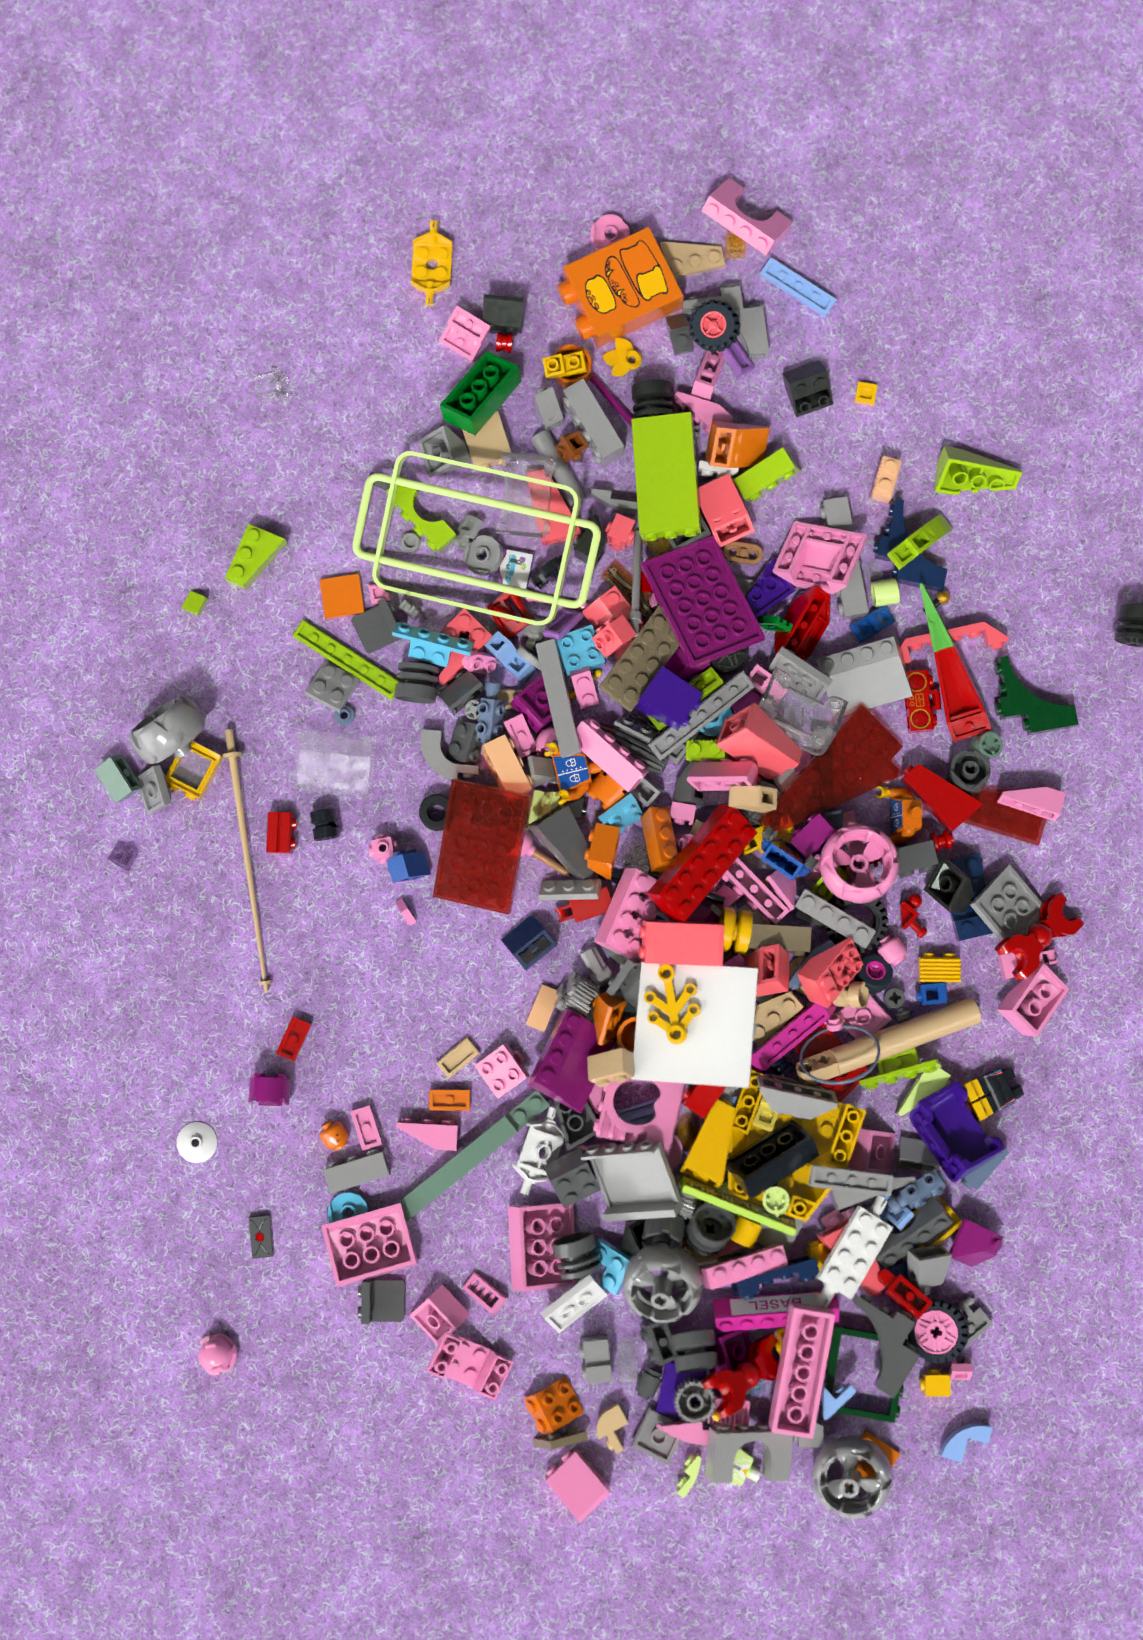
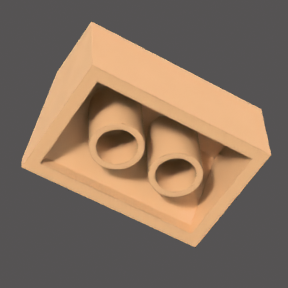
(506, 766)

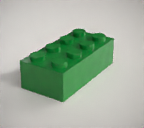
(480, 393)

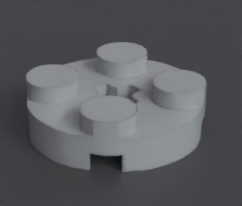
(490, 563)

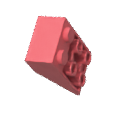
(724, 510)
(772, 969)
(830, 972)

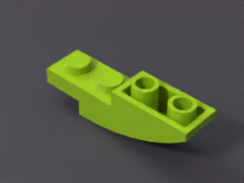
(919, 541)

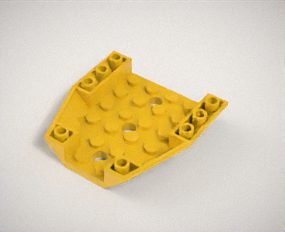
(832, 1133)

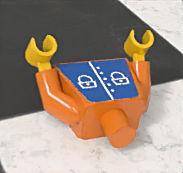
(571, 773)
(904, 813)

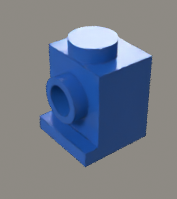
(938, 990)

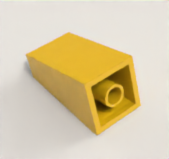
(709, 1150)

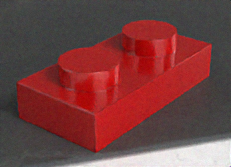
(293, 1038)

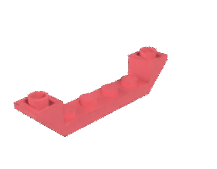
(992, 638)

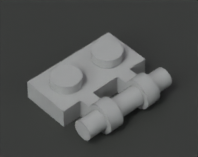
(976, 1319)

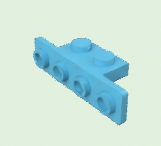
(430, 645)

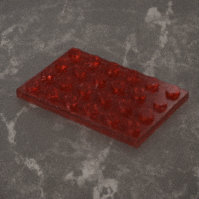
(481, 846)

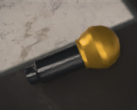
(942, 598)

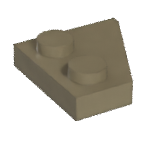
(558, 1439)

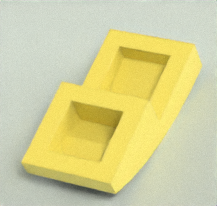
(765, 1117)

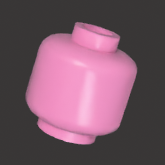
(892, 950)

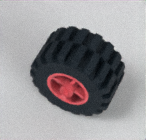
(714, 326)

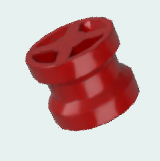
(504, 342)

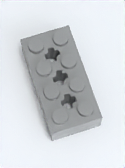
(592, 422)

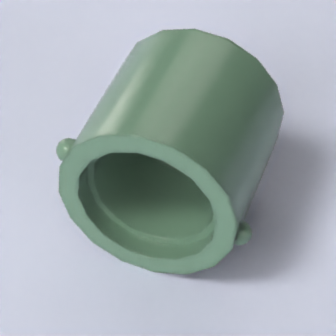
(987, 743)

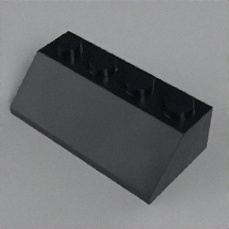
(772, 1158)

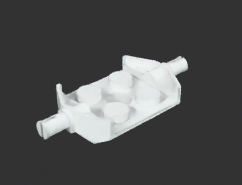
(540, 1134)

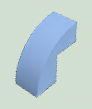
(506, 654)
(956, 1441)

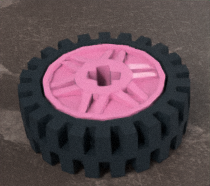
(951, 1340)

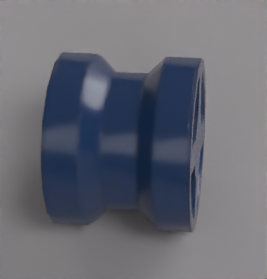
(781, 1067)

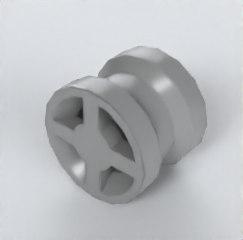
(471, 709)

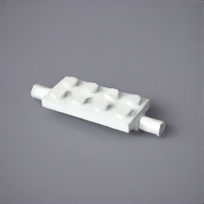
(854, 1252)

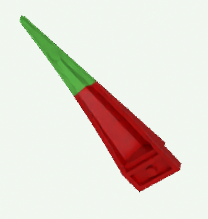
(961, 701)

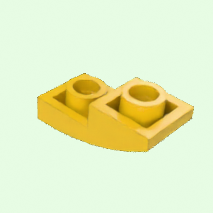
(564, 365)

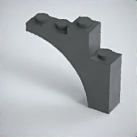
(892, 1331)

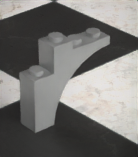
(752, 319)

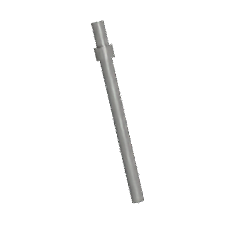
(635, 615)

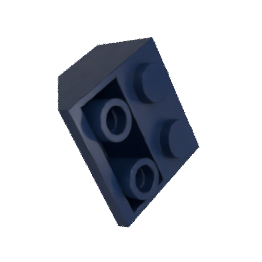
(529, 942)

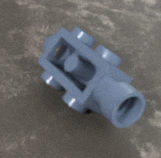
(493, 716)
(922, 1189)

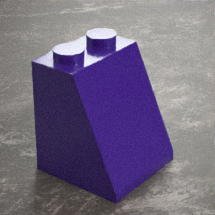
(670, 699)

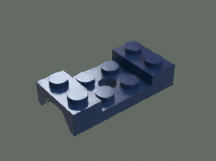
(969, 924)
(799, 1268)

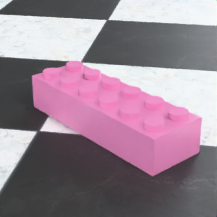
(801, 1370)

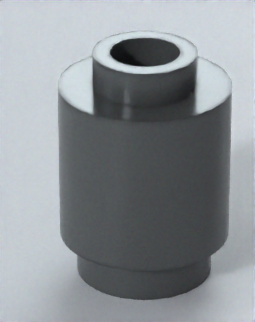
(648, 1383)

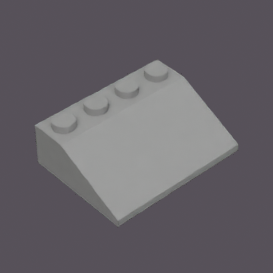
(867, 675)

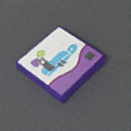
(514, 569)

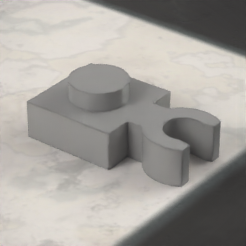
(409, 609)

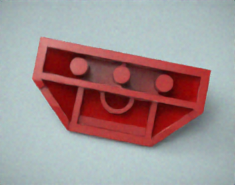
(809, 618)

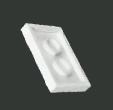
(573, 1303)

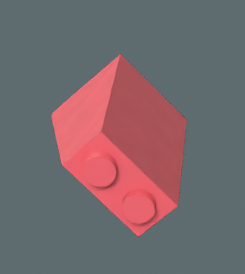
(757, 737)
(681, 943)

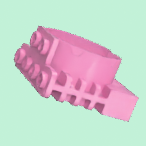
(659, 1129)

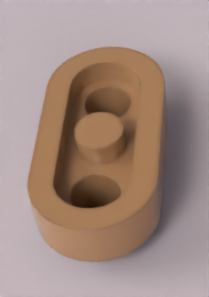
(743, 551)

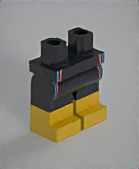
(998, 1091)

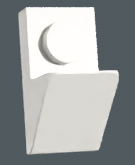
(710, 471)

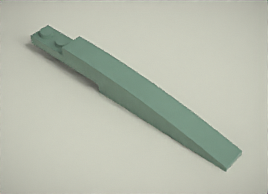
(473, 1154)

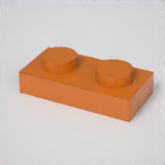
(449, 1100)

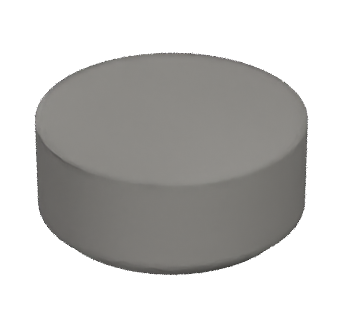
(410, 542)

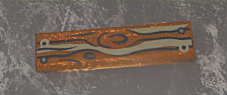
(617, 577)

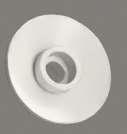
(207, 1142)

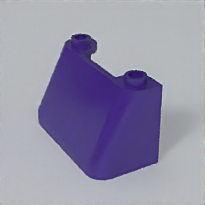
(953, 1132)

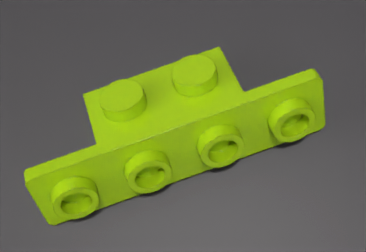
(899, 1066)

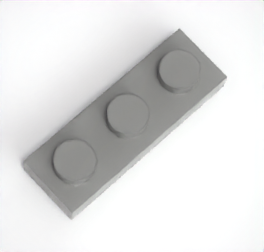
(570, 889)

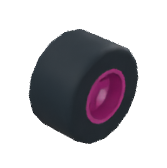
(878, 968)

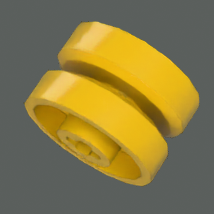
(736, 930)

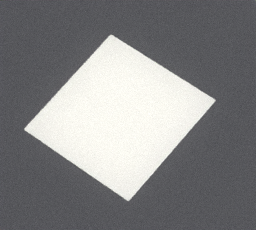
(717, 1039)

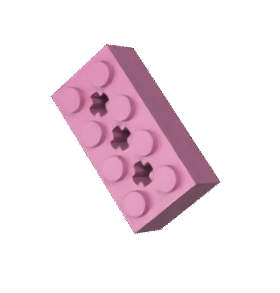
(625, 914)

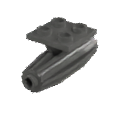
(635, 736)

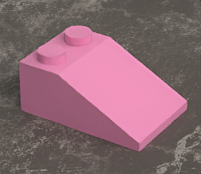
(1033, 1001)

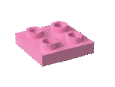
(502, 1069)

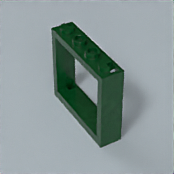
(828, 1382)

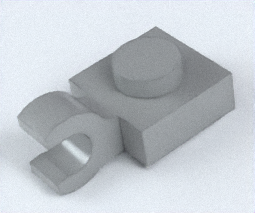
(467, 529)
(533, 633)

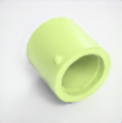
(884, 592)
(776, 1201)

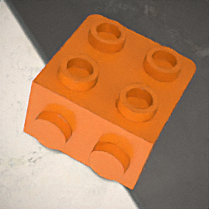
(554, 1406)

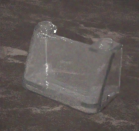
(526, 494)
(800, 716)

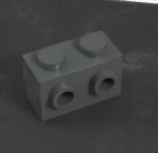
(658, 1342)

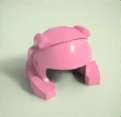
(217, 1353)

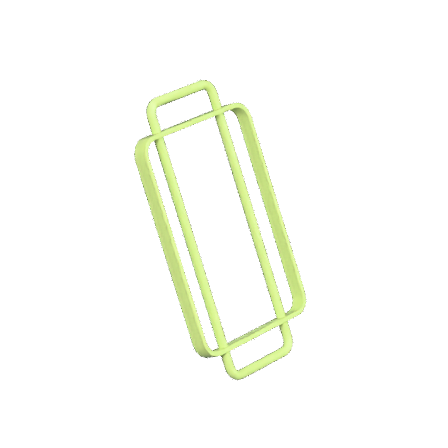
(379, 559)

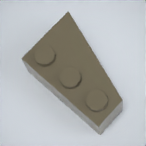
(791, 938)

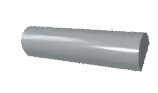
(546, 446)

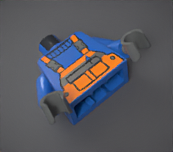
(785, 857)

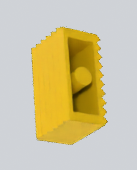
(939, 968)

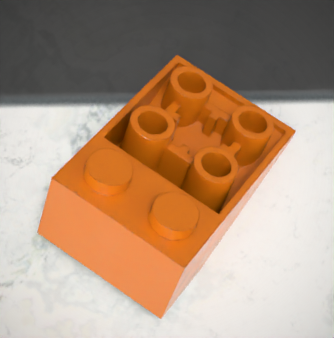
(736, 444)

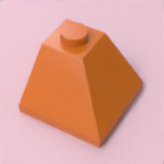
(607, 1016)

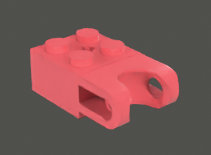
(461, 625)

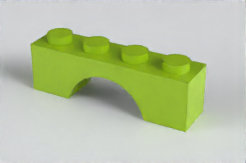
(437, 533)

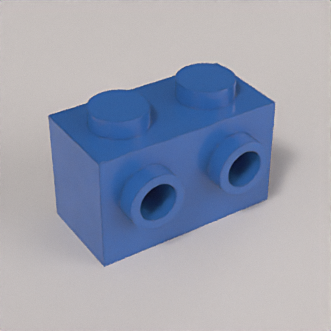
(408, 865)

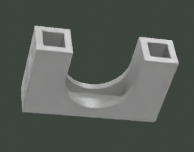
(726, 1441)

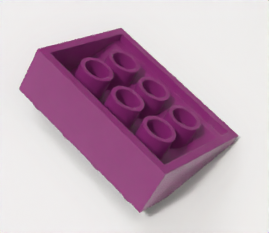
(564, 1064)

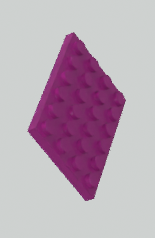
(702, 601)

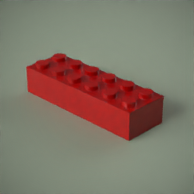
(702, 863)

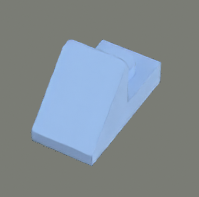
(830, 1403)

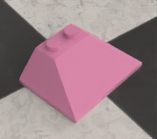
(819, 556)

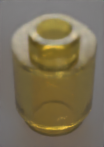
(687, 1135)

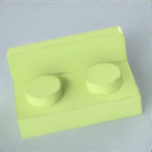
(541, 804)

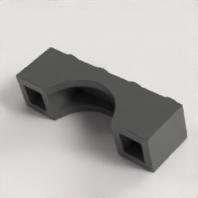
(929, 1221)

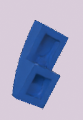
(872, 624)

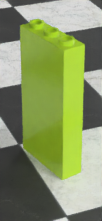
(666, 476)

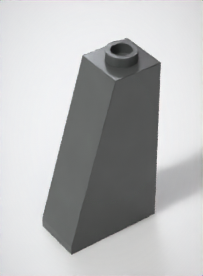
(564, 840)

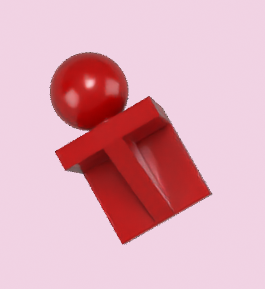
(909, 915)

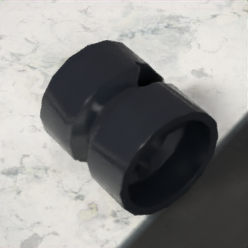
(324, 824)

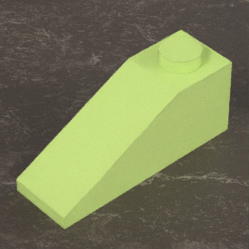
(923, 1086)

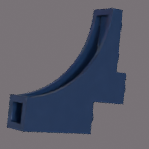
(918, 569)

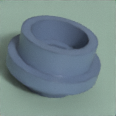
(345, 722)

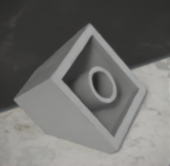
(446, 445)

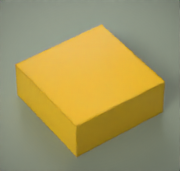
(865, 393)

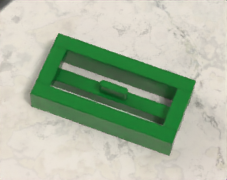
(774, 623)

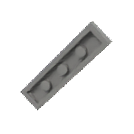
(850, 1180)

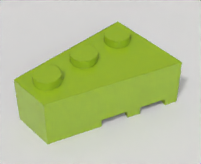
(767, 475)
(253, 556)

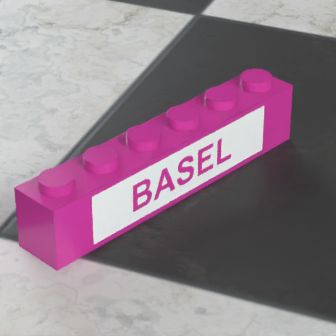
(762, 1311)

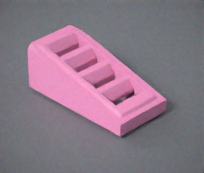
(489, 1287)

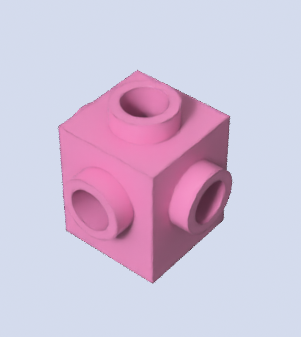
(391, 847)

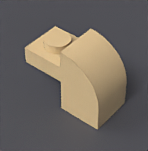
(608, 1422)

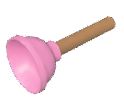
(529, 849)

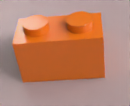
(603, 849)

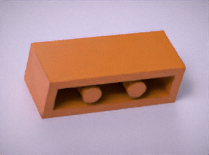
(659, 838)

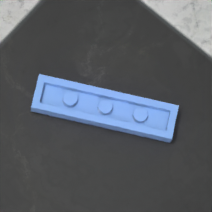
(797, 287)

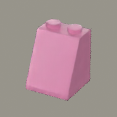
(577, 1484)

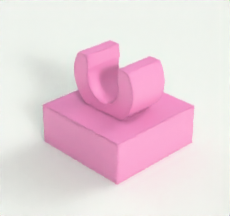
(961, 1371)

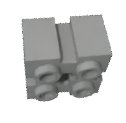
(597, 1359)

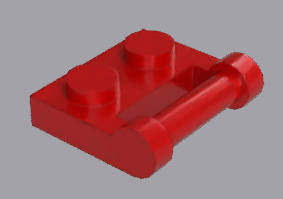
(508, 626)

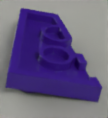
(768, 590)

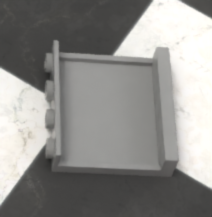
(635, 1180)

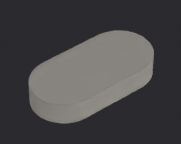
(529, 656)

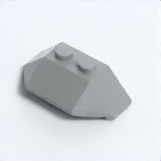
(791, 1098)

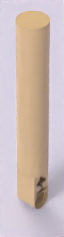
(891, 1041)

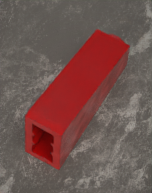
(941, 798)

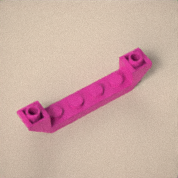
(790, 1036)

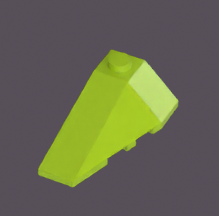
(965, 470)

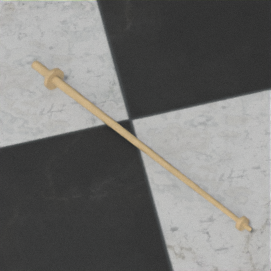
(232, 755)

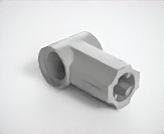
(598, 970)

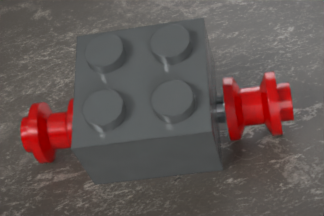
(920, 855)

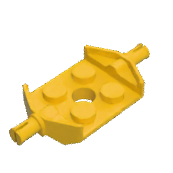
(431, 248)

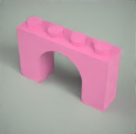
(759, 234)

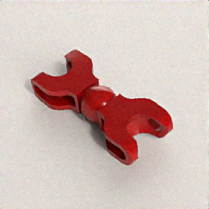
(1030, 945)
(746, 1376)

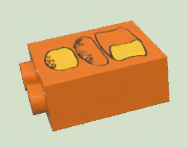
(620, 288)

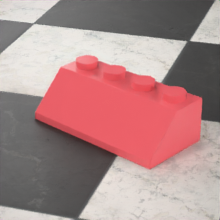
(606, 606)

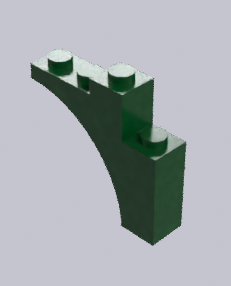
(1018, 702)

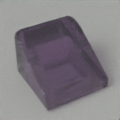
(123, 856)

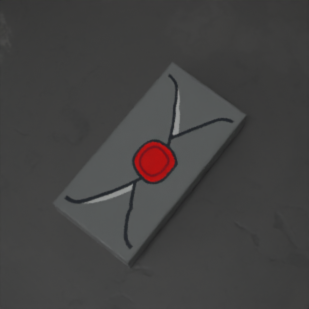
(261, 1236)

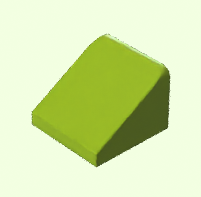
(194, 603)

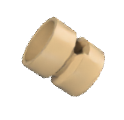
(853, 995)

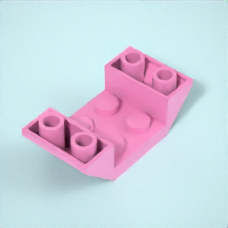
(470, 1364)

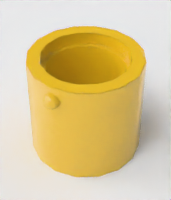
(746, 1232)

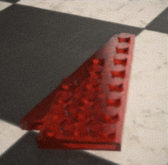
(850, 766)

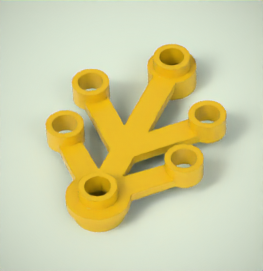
(673, 1007)

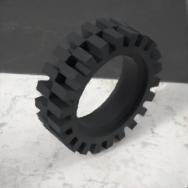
(880, 920)

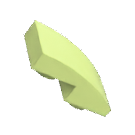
(692, 1468)

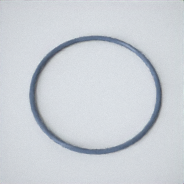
(846, 1081)

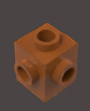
(572, 447)

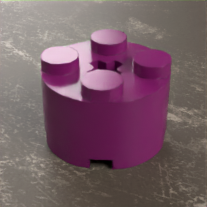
(269, 1090)

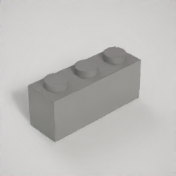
(356, 1171)

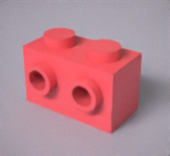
(620, 532)
(613, 635)

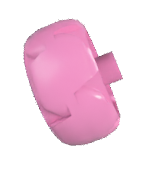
(863, 889)

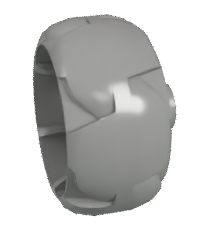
(168, 730)
(660, 1304)
(834, 1493)

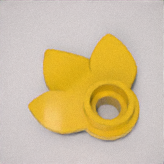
(619, 358)

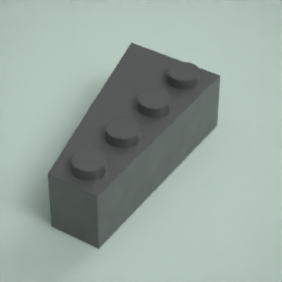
(576, 1125)

